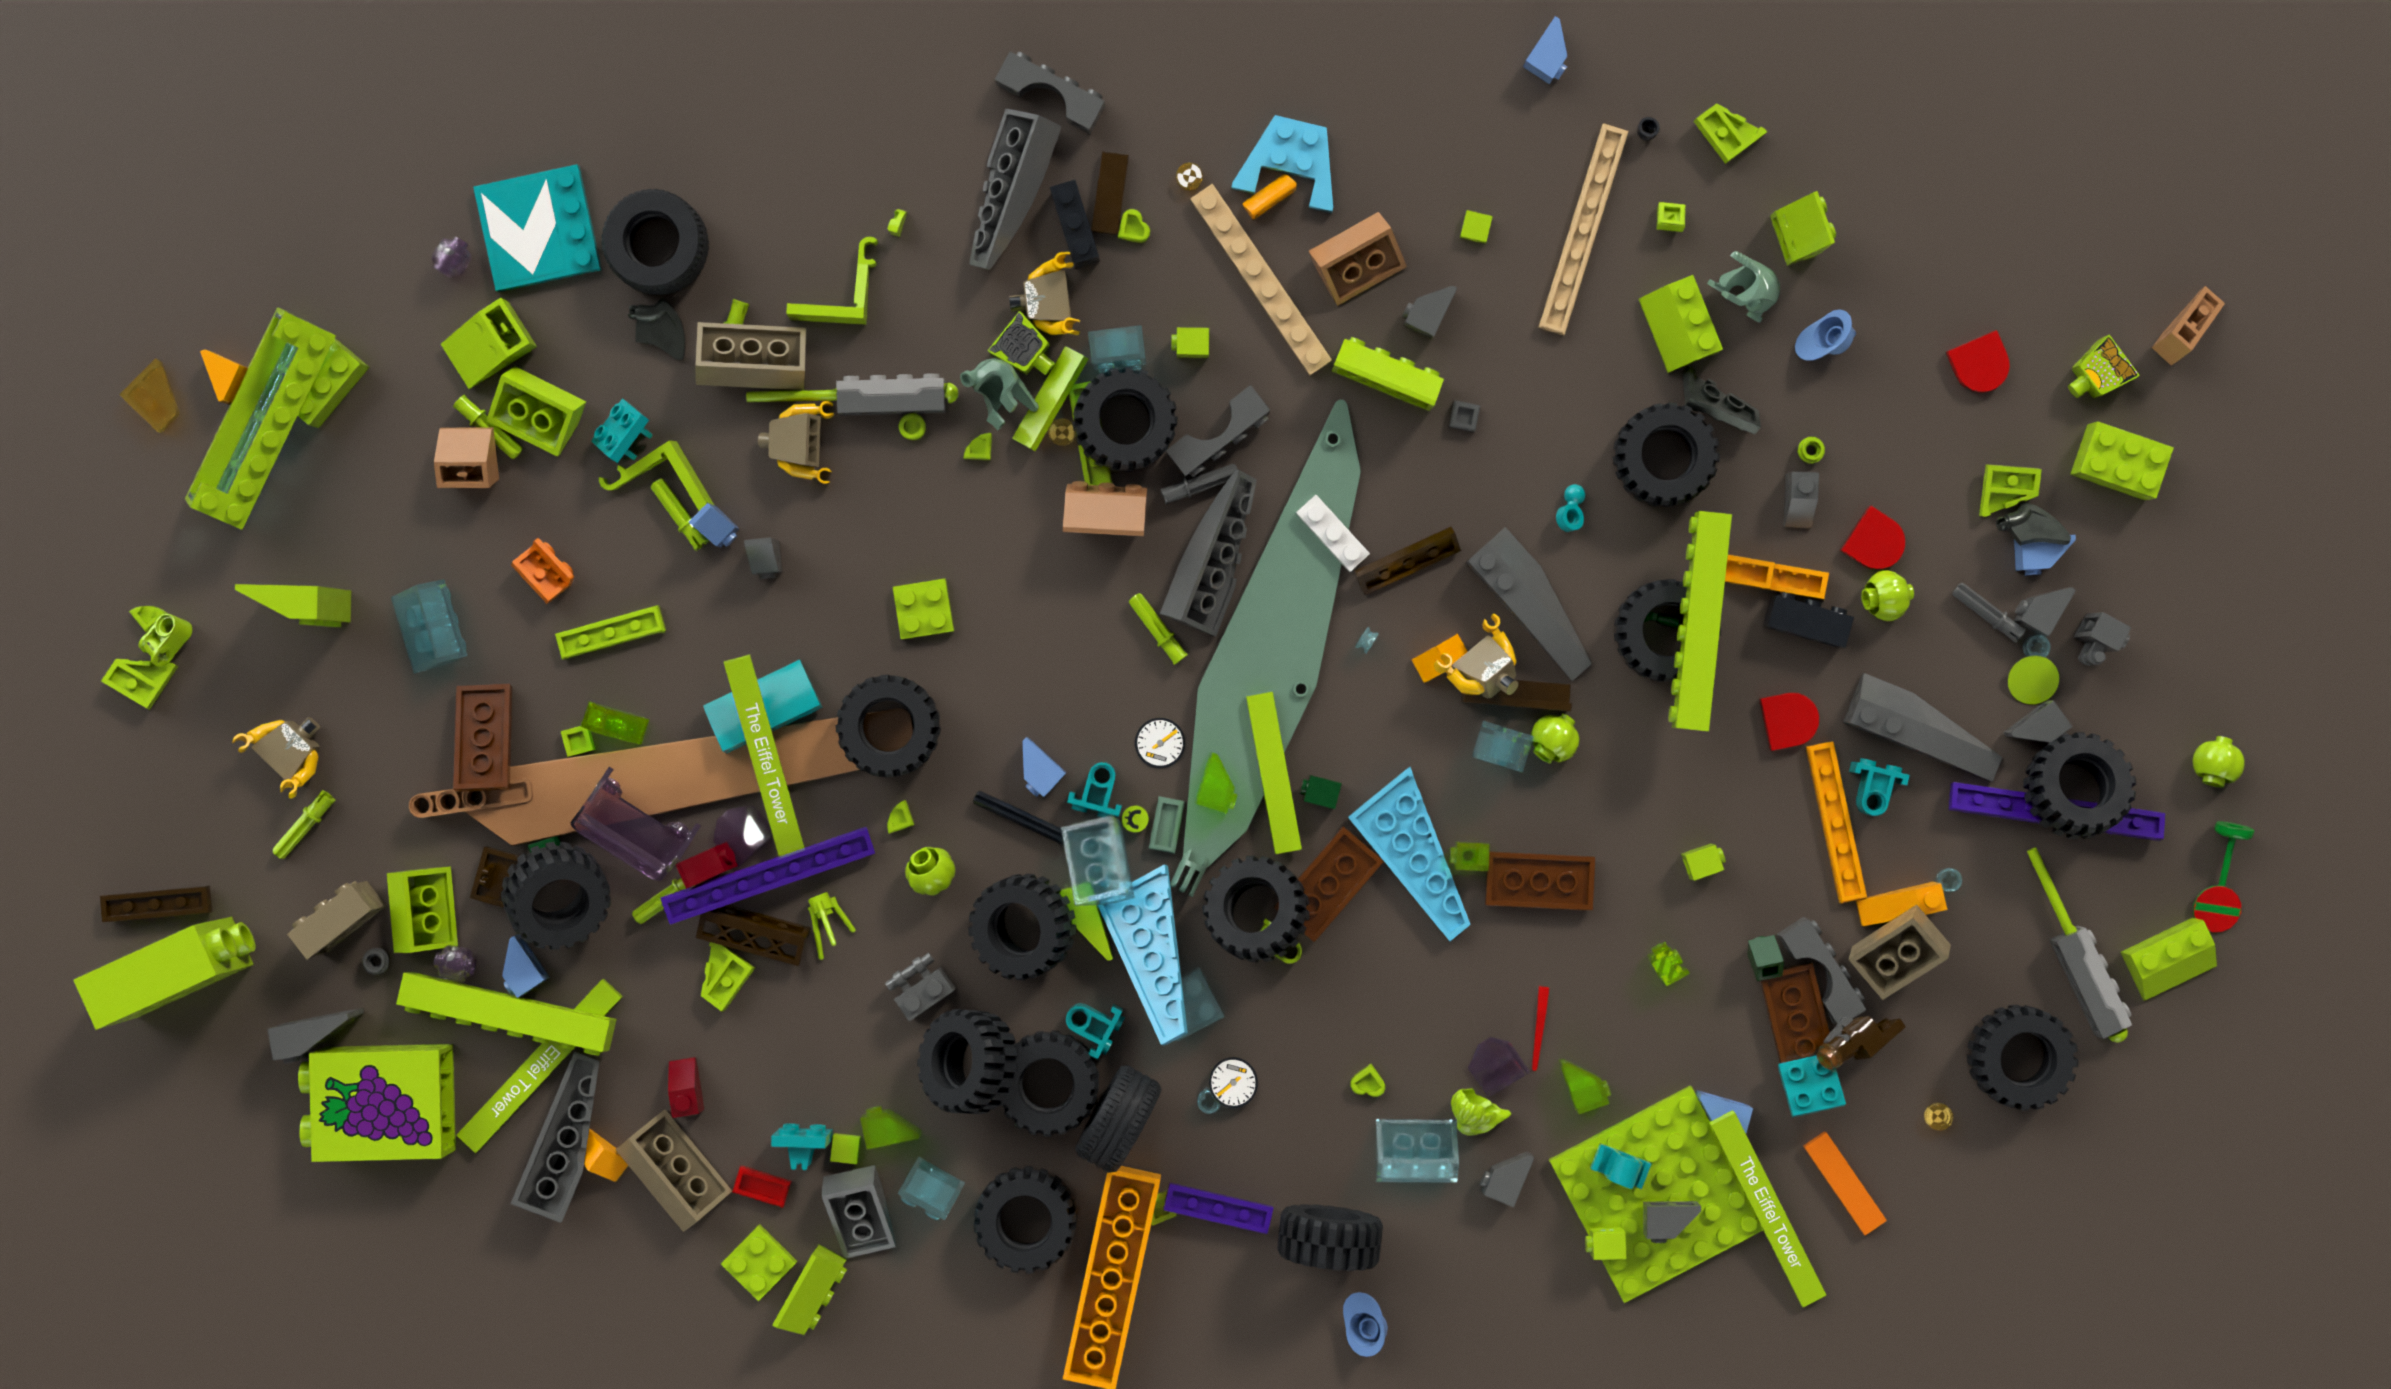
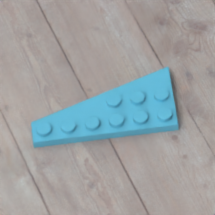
(1405, 839)
(1148, 946)

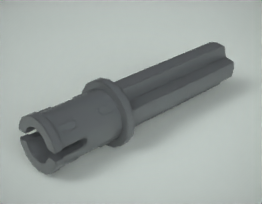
(1197, 484)
(1988, 612)

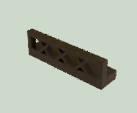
(1529, 695)
(759, 925)

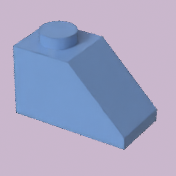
(1549, 54)
(715, 525)
(2038, 555)
(1039, 769)
(522, 968)
(1717, 1106)

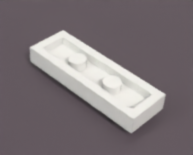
(1332, 533)

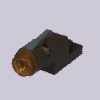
(1857, 1039)

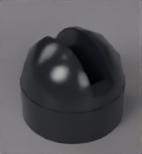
(1649, 125)

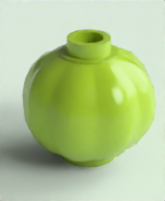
(1887, 595)
(1555, 738)
(2218, 761)
(930, 871)

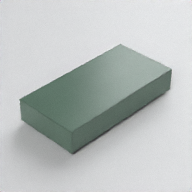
(1166, 824)

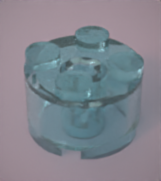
(1502, 746)

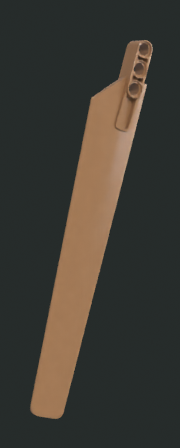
(659, 776)

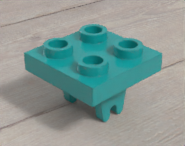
(620, 431)
(1810, 1086)
(801, 1142)

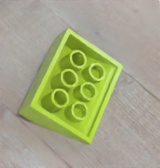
(307, 603)

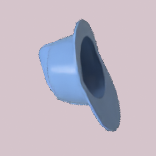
(1826, 336)
(1364, 1324)

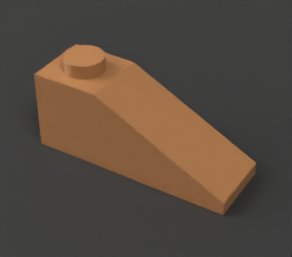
(2188, 326)

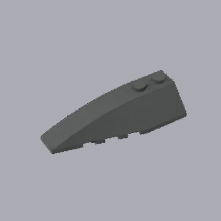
(1016, 172)
(1208, 566)
(1531, 600)
(1916, 725)
(561, 1145)

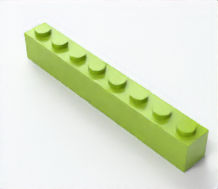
(1701, 621)
(506, 1012)

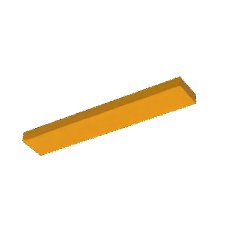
(1836, 822)

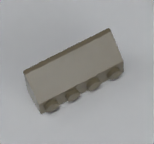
(750, 356)
(674, 1170)

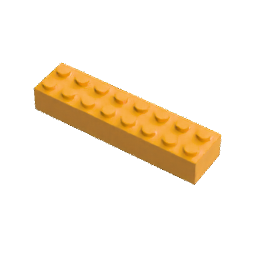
(1112, 1277)

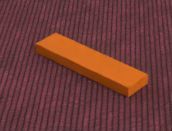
(1844, 1183)

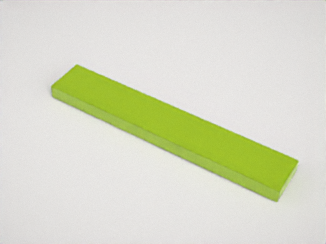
(1273, 772)

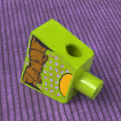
(2101, 369)

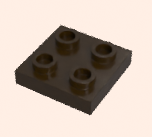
(490, 875)

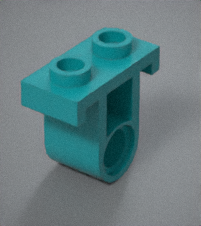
(1876, 782)
(1097, 794)
(1097, 1027)
(1620, 1167)

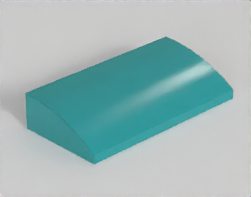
(786, 698)

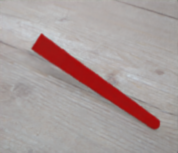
(1541, 1014)

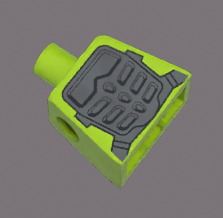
(1022, 346)

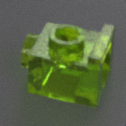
(1480, 857)
(1667, 964)

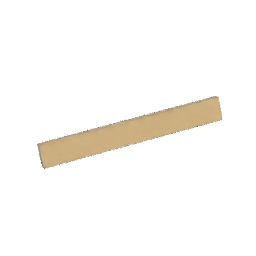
(1583, 229)

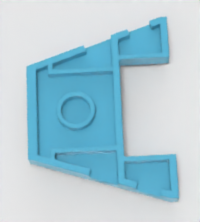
(1295, 150)

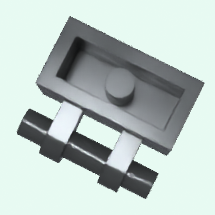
(2100, 635)
(924, 993)

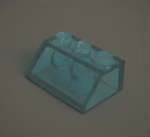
(429, 625)
(1097, 862)
(1416, 1150)

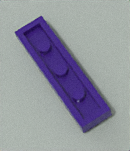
(1218, 1208)

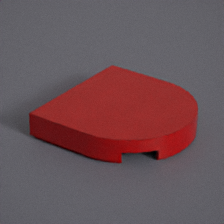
(1980, 363)
(1875, 540)
(1789, 719)

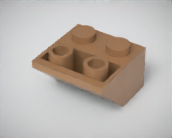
(466, 458)

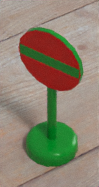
(2218, 904)

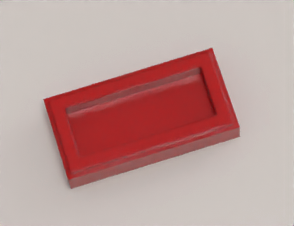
(762, 1186)

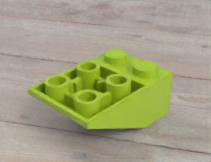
(1803, 228)
(488, 343)

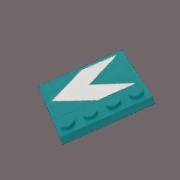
(537, 228)

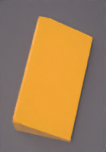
(1269, 196)

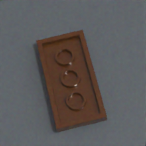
(482, 737)
(1335, 879)
(1540, 880)
(1795, 1012)

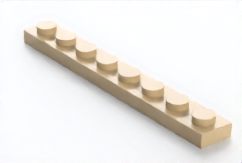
(1261, 279)

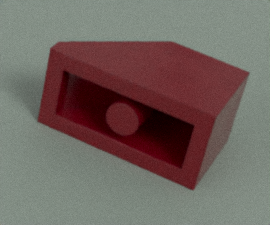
(706, 865)
(684, 1088)

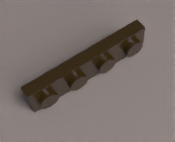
(1407, 560)
(155, 904)

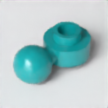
(1571, 516)

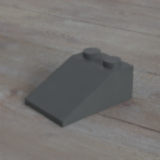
(296, 1038)
(858, 1211)

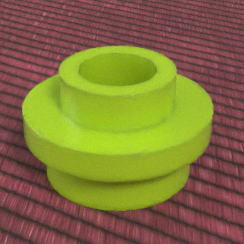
(1818, 446)

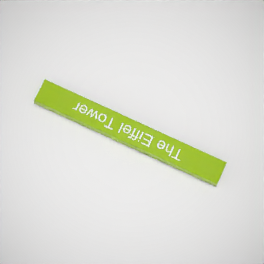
(764, 754)
(530, 1075)
(1767, 1208)

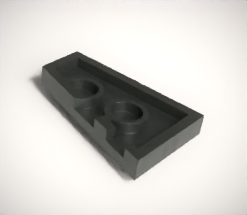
(1708, 399)

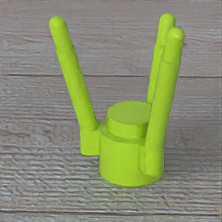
(821, 907)

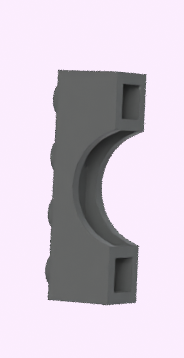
(1021, 76)
(1191, 453)
(1839, 999)

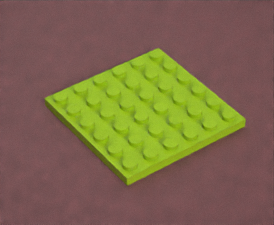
(1684, 1167)

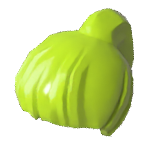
(1476, 1113)

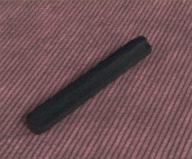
(1018, 816)

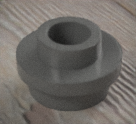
(368, 964)

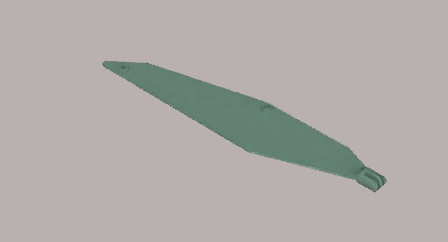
(1269, 647)

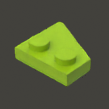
(1727, 131)
(2007, 486)
(139, 679)
(724, 976)

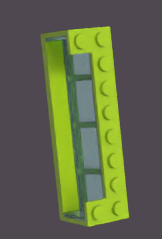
(259, 418)

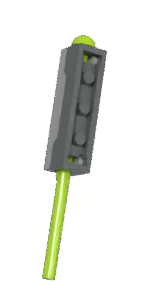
(875, 395)
(2085, 967)

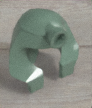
(1759, 282)
(998, 385)

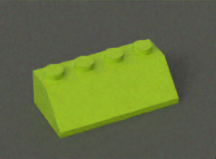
(1387, 374)

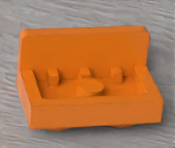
(543, 570)

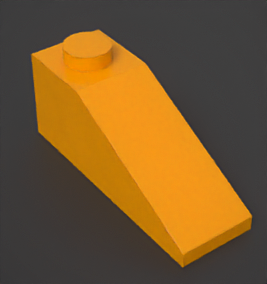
(1892, 904)

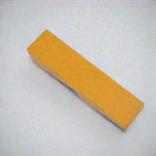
(1776, 577)

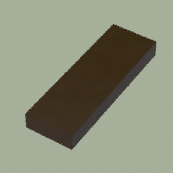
(1110, 193)

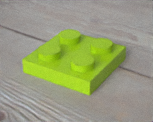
(923, 609)
(759, 1262)

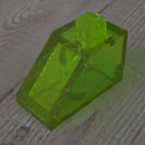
(614, 723)
(1216, 787)
(1584, 1087)
(886, 1128)

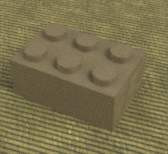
(335, 919)
(1899, 952)

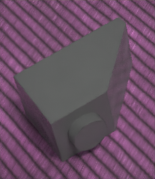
(1428, 311)
(1800, 499)
(764, 557)
(2043, 611)
(2041, 724)
(1507, 1178)
(1667, 1218)

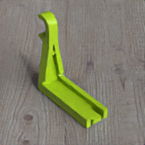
(841, 314)
(668, 451)

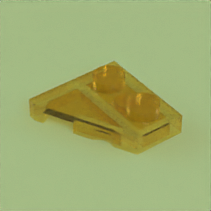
(152, 396)

